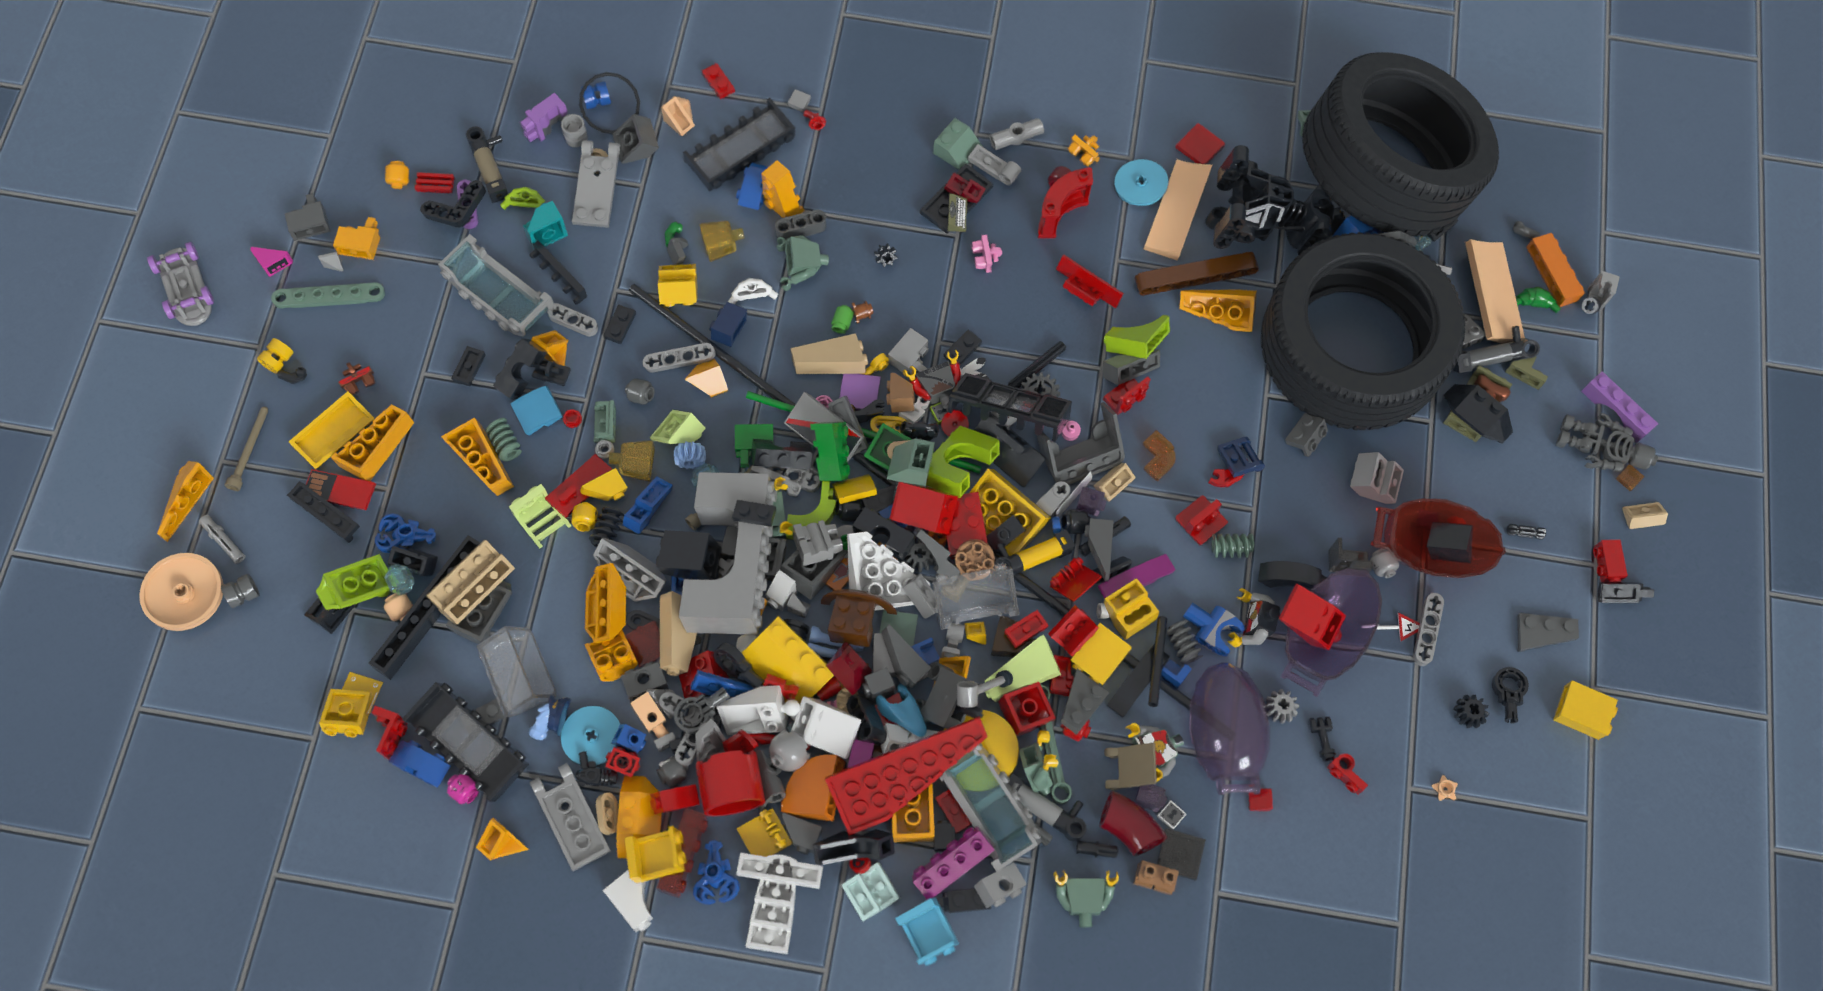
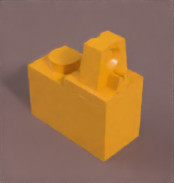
(358, 242)

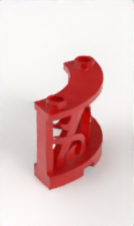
(1063, 196)

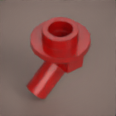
(816, 122)

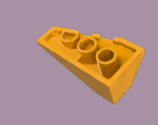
(187, 490)

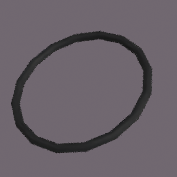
(591, 80)

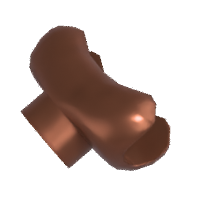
(1497, 391)

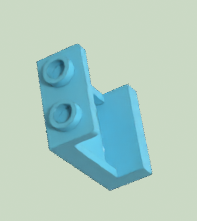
(928, 931)

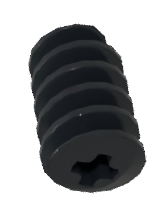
(606, 525)

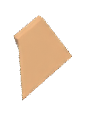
(678, 115)

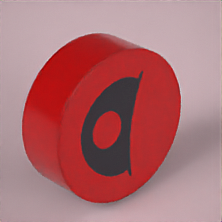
(860, 865)

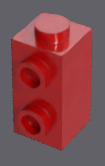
(1610, 561)
(674, 799)

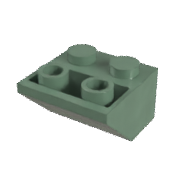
(911, 462)

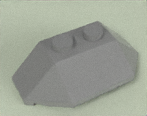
(638, 573)

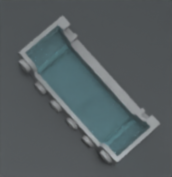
(493, 288)
(992, 805)

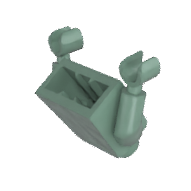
(802, 259)

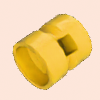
(278, 350)

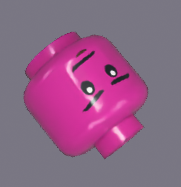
(462, 789)

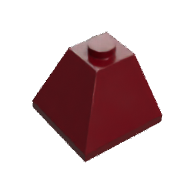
(848, 668)

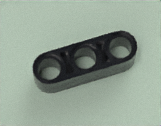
(871, 727)

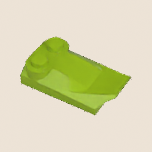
(354, 583)

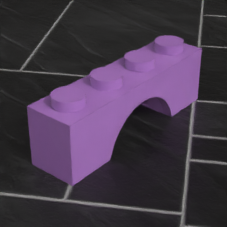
(1606, 392)

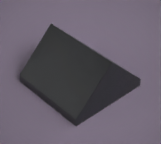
(1450, 542)

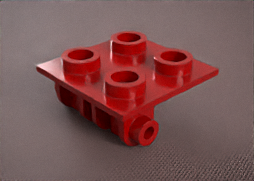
(1074, 579)

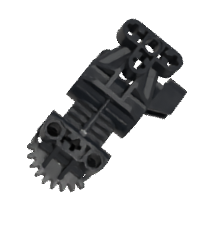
(1263, 202)

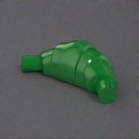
(1537, 298)

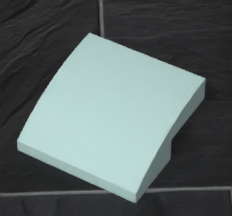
(871, 891)

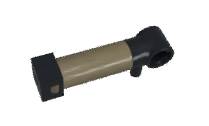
(486, 162)

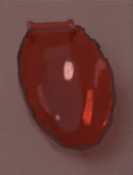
(1409, 531)

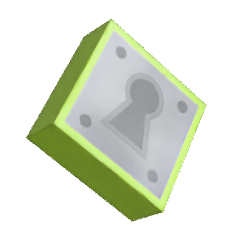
(938, 412)

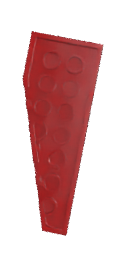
(886, 783)

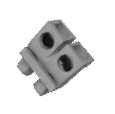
(815, 542)

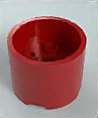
(730, 783)

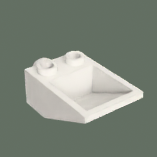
(757, 711)
(826, 726)

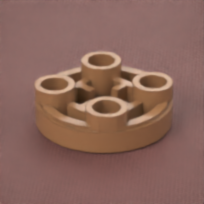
(974, 556)

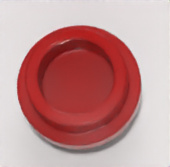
(572, 418)

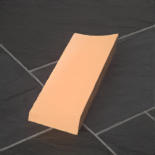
(1177, 209)
(1494, 290)

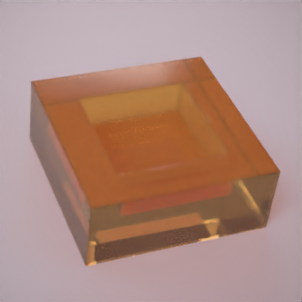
(1629, 477)

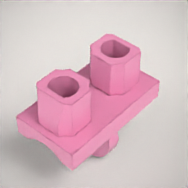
(985, 261)

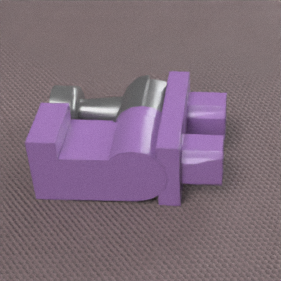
(542, 117)

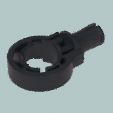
(739, 667)
(1510, 698)

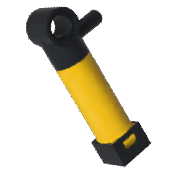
(1055, 547)

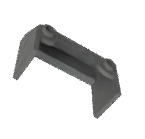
(1092, 455)

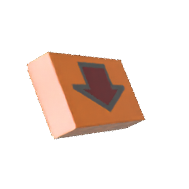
(840, 577)

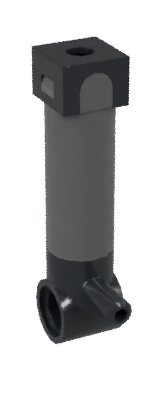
(1497, 353)

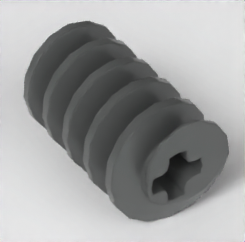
(1183, 642)

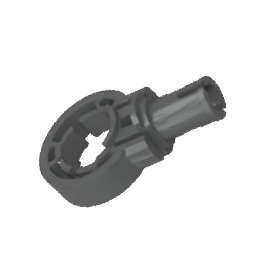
(699, 702)

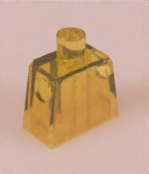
(720, 239)
(635, 459)

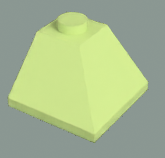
(678, 428)

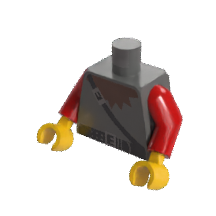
(936, 382)

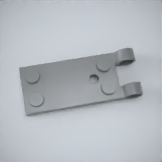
(593, 192)
(573, 827)

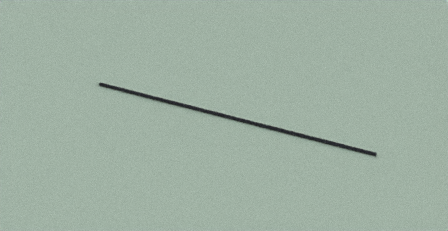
(865, 462)

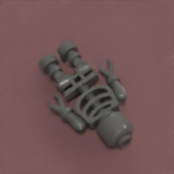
(1638, 455)

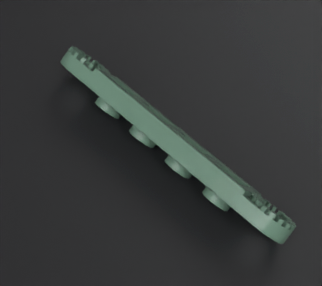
(328, 295)

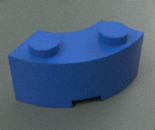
(752, 189)
(420, 763)

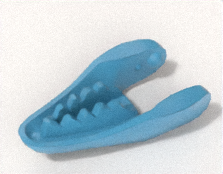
(904, 713)

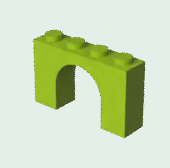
(961, 443)

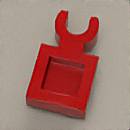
(788, 691)

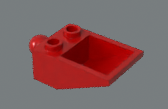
(1312, 618)

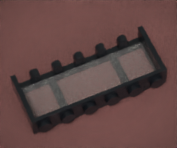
(740, 145)

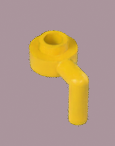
(878, 363)

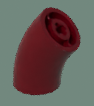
(1131, 824)

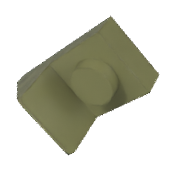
(1522, 370)

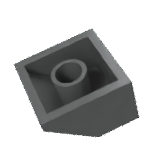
(635, 139)

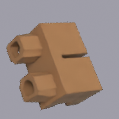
(1161, 877)

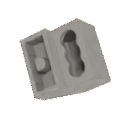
(1376, 478)

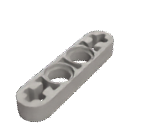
(679, 360)
(1425, 628)

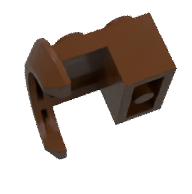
(853, 615)

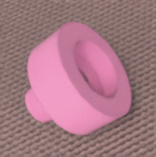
(1071, 431)

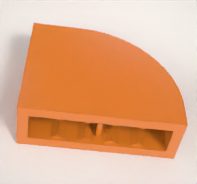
(808, 792)

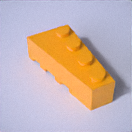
(374, 444)

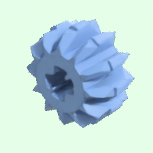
(689, 455)

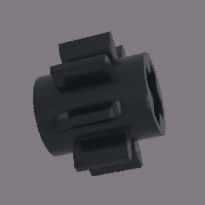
(882, 251)

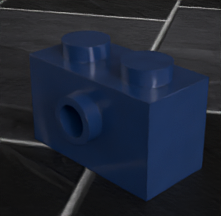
(728, 324)

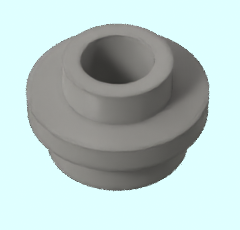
(601, 445)

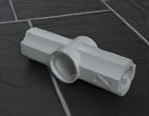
(1009, 136)

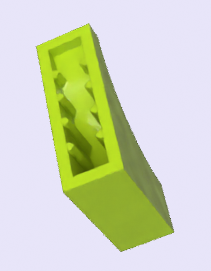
(1138, 340)

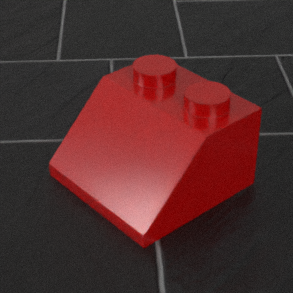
(1026, 709)

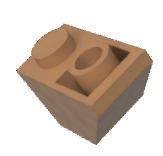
(901, 394)

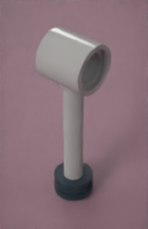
(968, 691)

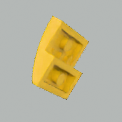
(854, 489)

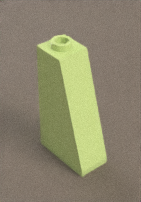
(1027, 667)

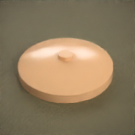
(181, 591)

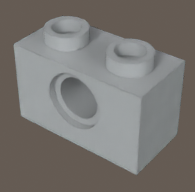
(989, 888)

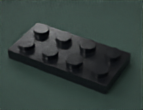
(937, 208)

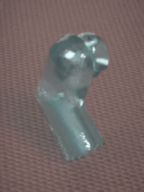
(1423, 242)

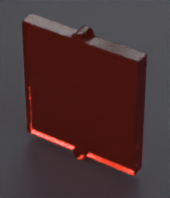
(645, 643)

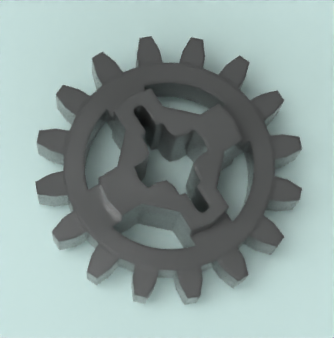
(1040, 380)

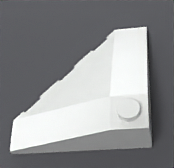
(876, 571)

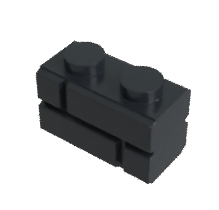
(417, 561)

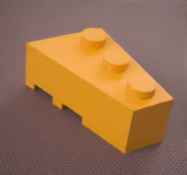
(779, 191)

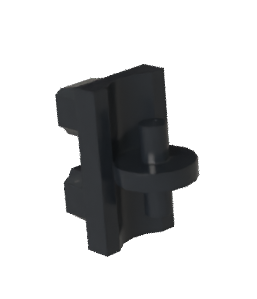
(552, 373)

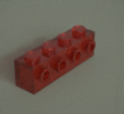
(691, 827)

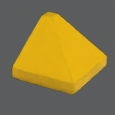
(976, 632)

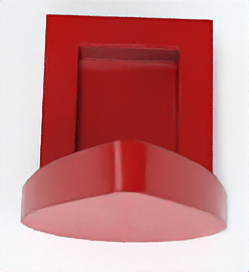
(740, 741)

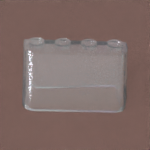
(516, 670)

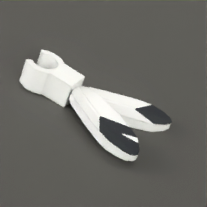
(973, 366)

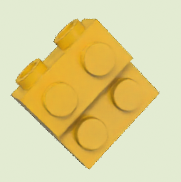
(345, 712)

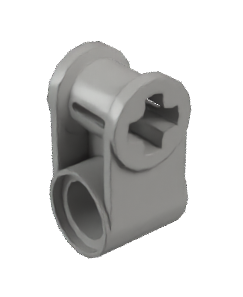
(1052, 500)

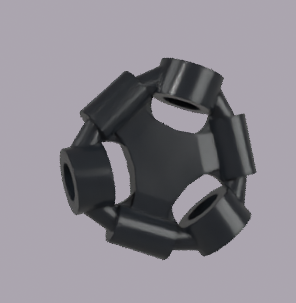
(919, 429)

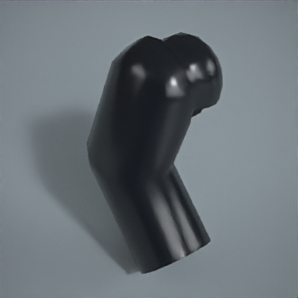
(299, 375)

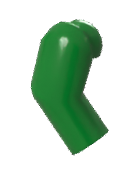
(671, 230)

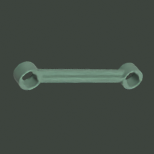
(1056, 772)

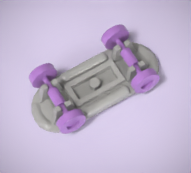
(187, 295)

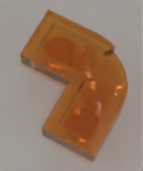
(1164, 455)

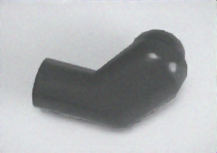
(1520, 229)

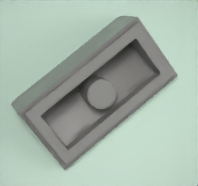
(921, 595)

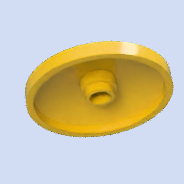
(1000, 741)

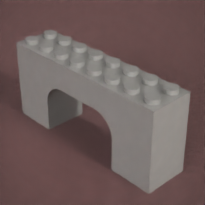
(735, 600)

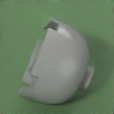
(788, 751)

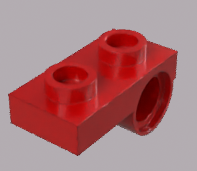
(1352, 780)

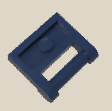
(1236, 460)

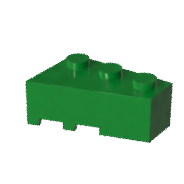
(832, 450)

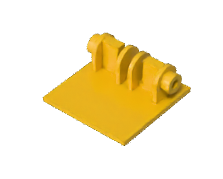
(764, 834)

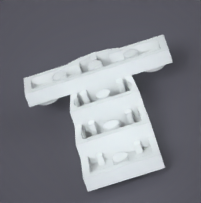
(775, 897)

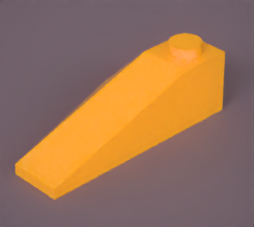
(1227, 307)

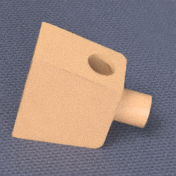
(646, 707)

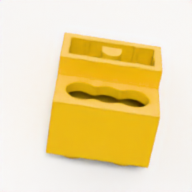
(677, 284)
(1131, 609)

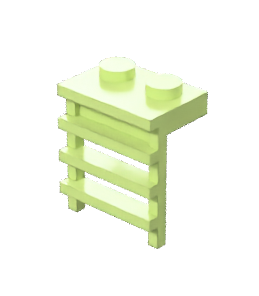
(530, 507)

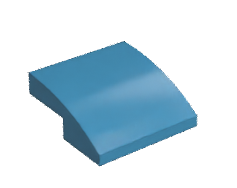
(536, 410)

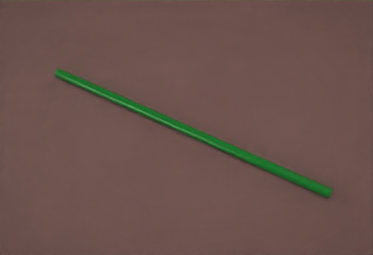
(867, 433)

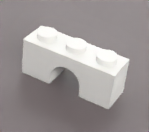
(899, 737)

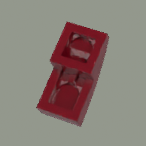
(969, 190)

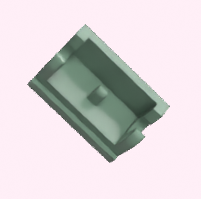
(605, 421)

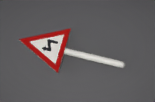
(1406, 626)

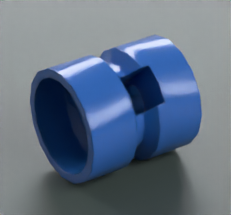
(589, 95)

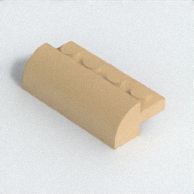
(470, 582)

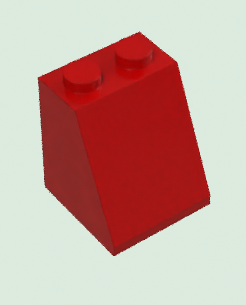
(923, 507)

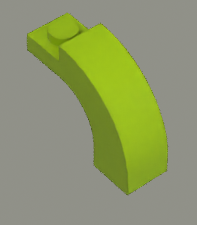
(824, 511)

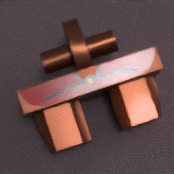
(349, 382)

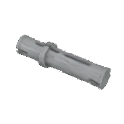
(217, 533)

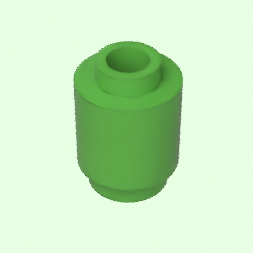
(842, 319)

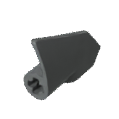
(772, 785)

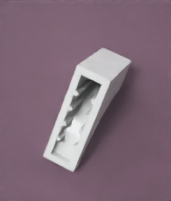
(630, 901)

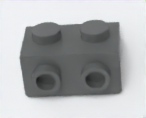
(1307, 433)

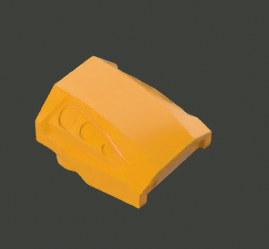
(612, 657)

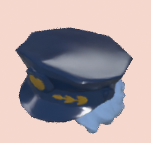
(551, 718)

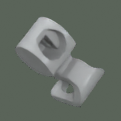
(954, 636)

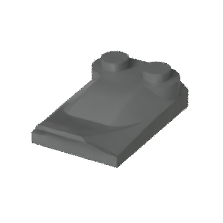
(480, 620)

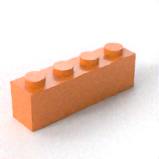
(1555, 269)

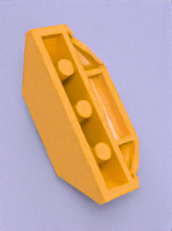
(605, 604)
(635, 812)

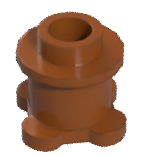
(862, 311)

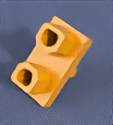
(1090, 154)

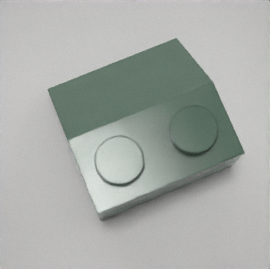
(955, 144)

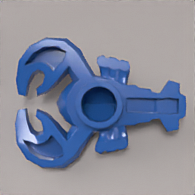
(403, 535)
(715, 876)

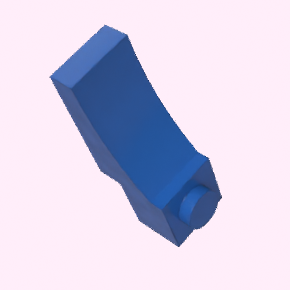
(646, 505)

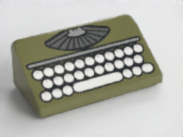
(957, 213)

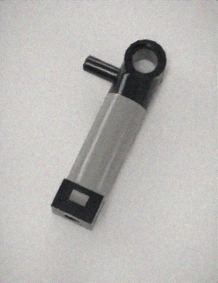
(1049, 811)

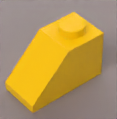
(606, 487)

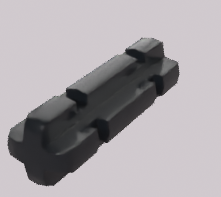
(1526, 531)

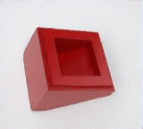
(1261, 801)

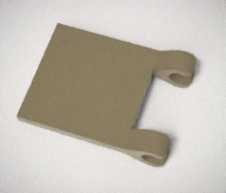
(1136, 766)

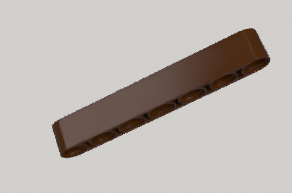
(1196, 273)

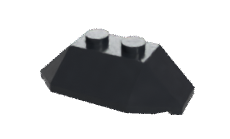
(1480, 411)

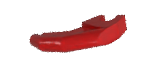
(1224, 479)

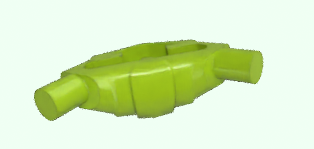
(523, 197)

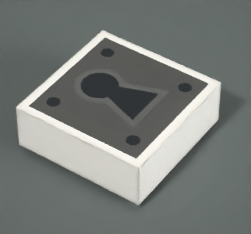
(1171, 815)

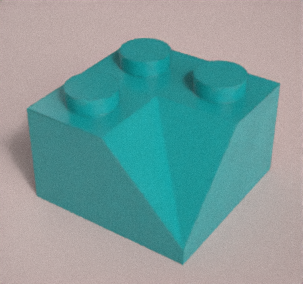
(545, 225)

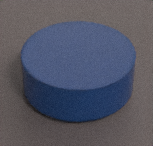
(1056, 525)

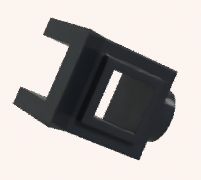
(943, 835)

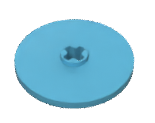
(1147, 171)
(585, 721)

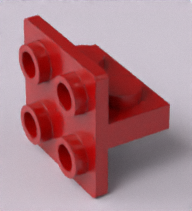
(1202, 519)
(1074, 630)

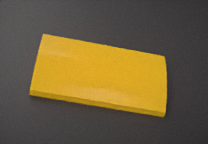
(331, 430)

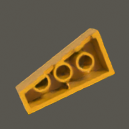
(479, 454)

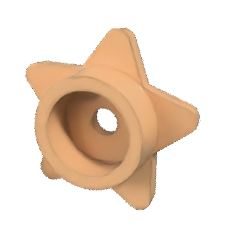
(1439, 787)

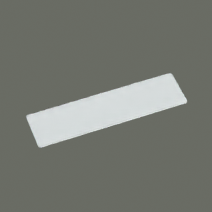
(1074, 494)

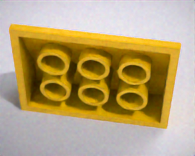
(1003, 500)
(786, 655)

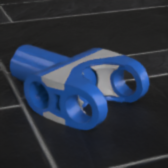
(1212, 625)

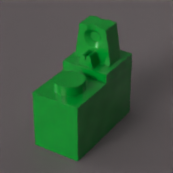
(744, 437)

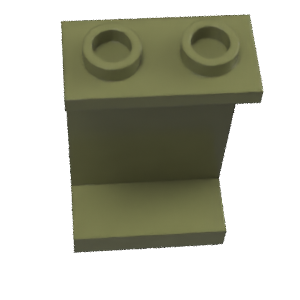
(1459, 425)

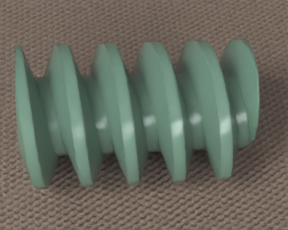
(503, 439)
(1232, 544)

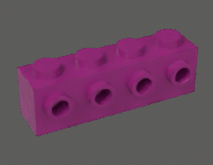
(952, 863)

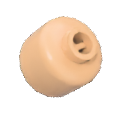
(397, 606)

